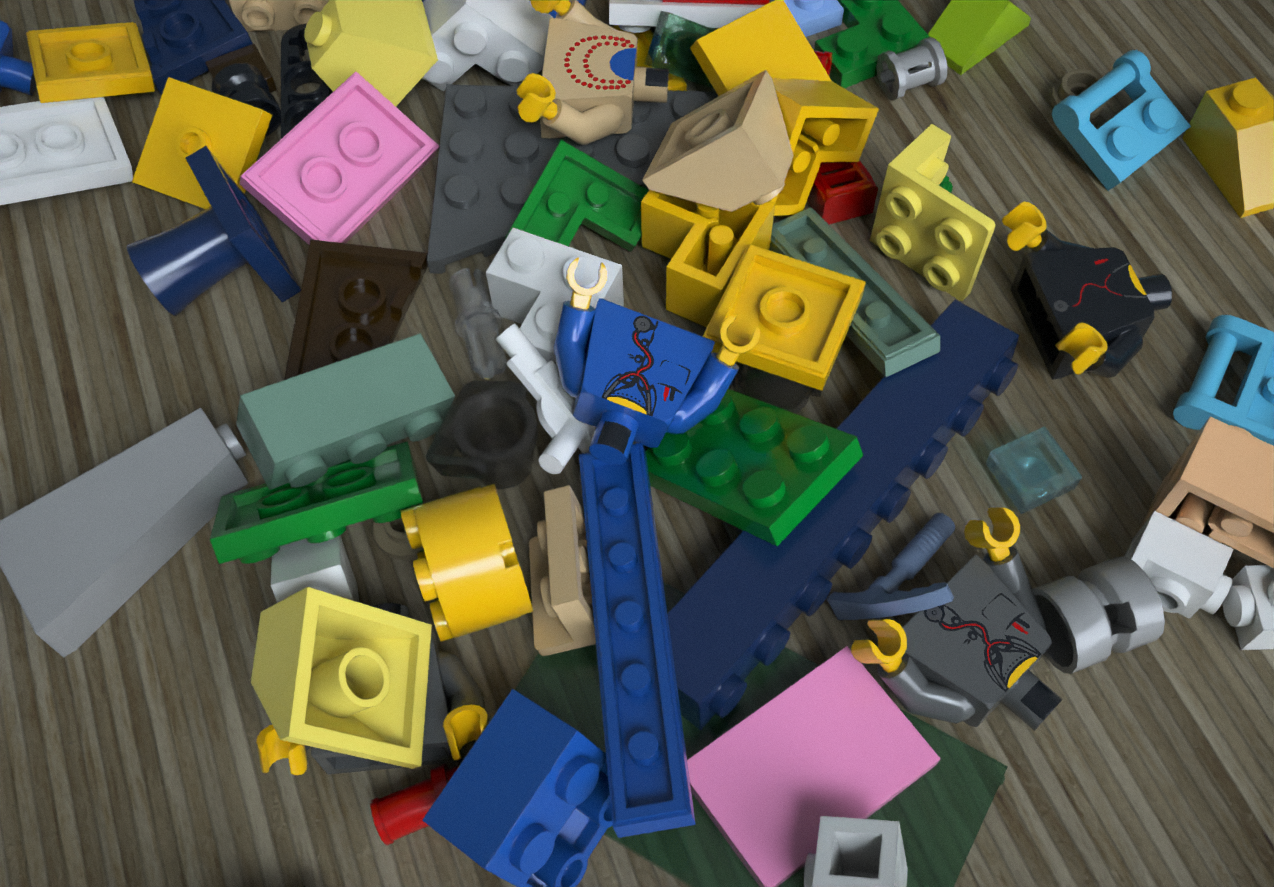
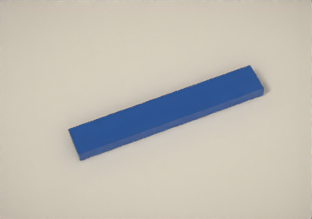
(634, 650)

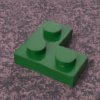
(871, 30)
(583, 192)

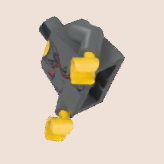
(976, 649)
(452, 718)

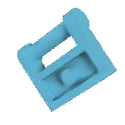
(1129, 136)
(1255, 398)

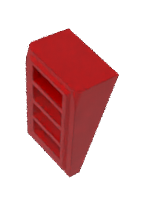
(845, 201)

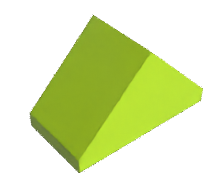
(975, 29)

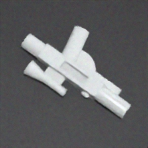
(553, 403)

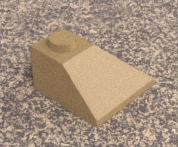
(726, 150)

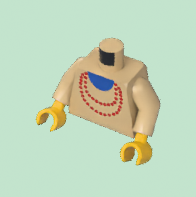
(587, 77)

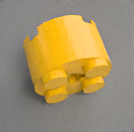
(466, 562)

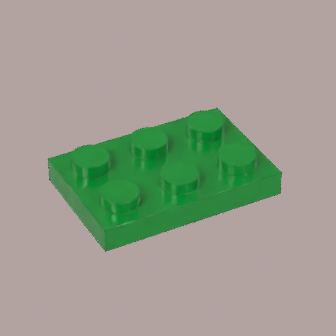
(753, 465)
(260, 520)

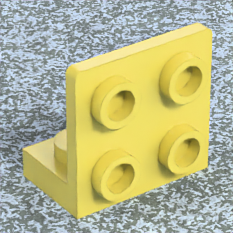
(928, 224)

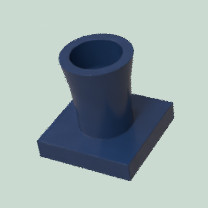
(210, 245)

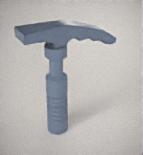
(883, 596)

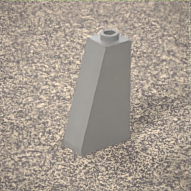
(115, 526)

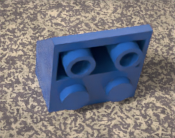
(527, 798)

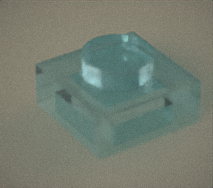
(1033, 469)

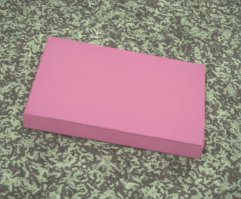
(340, 164)
(811, 752)

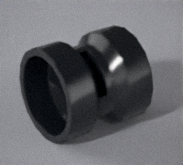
(247, 85)

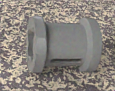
(896, 84)

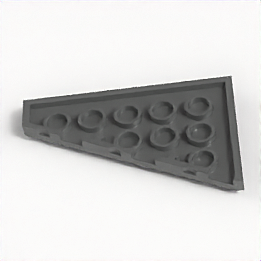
(495, 159)

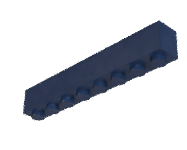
(759, 589)

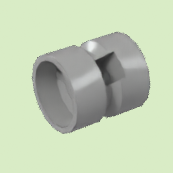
(1098, 613)

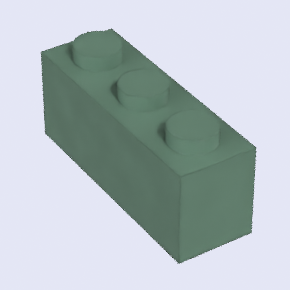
(344, 412)

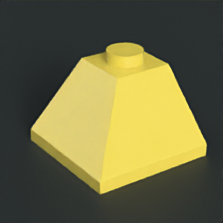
(377, 39)
(344, 676)

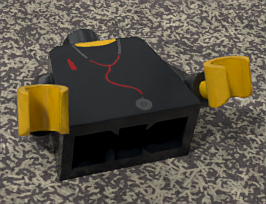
(1080, 299)

